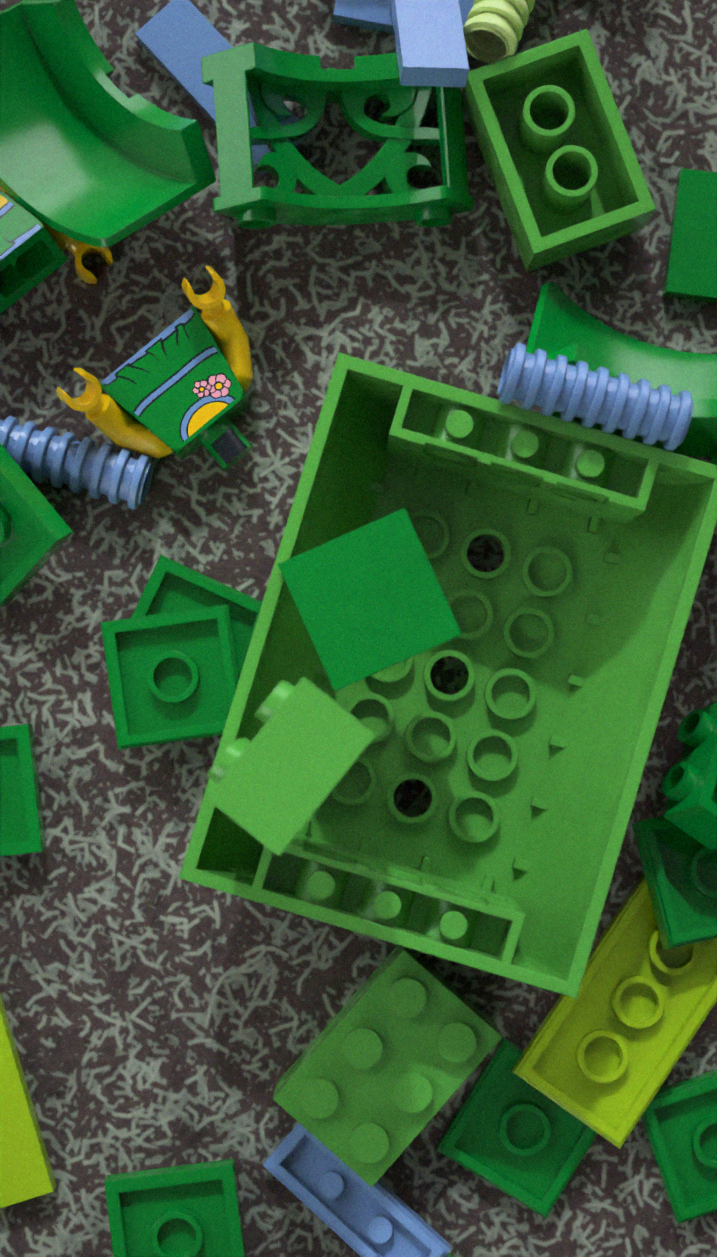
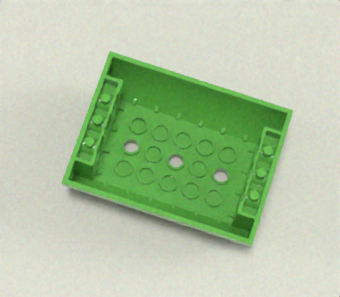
(560, 691)

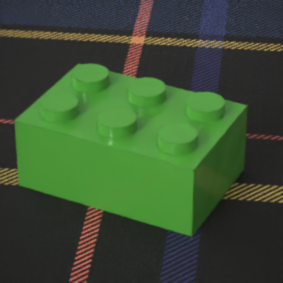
(557, 150)
(289, 765)
(386, 1063)

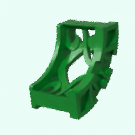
(266, 77)

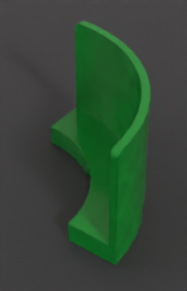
(77, 143)
(570, 331)

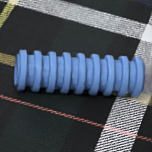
(595, 397)
(77, 462)

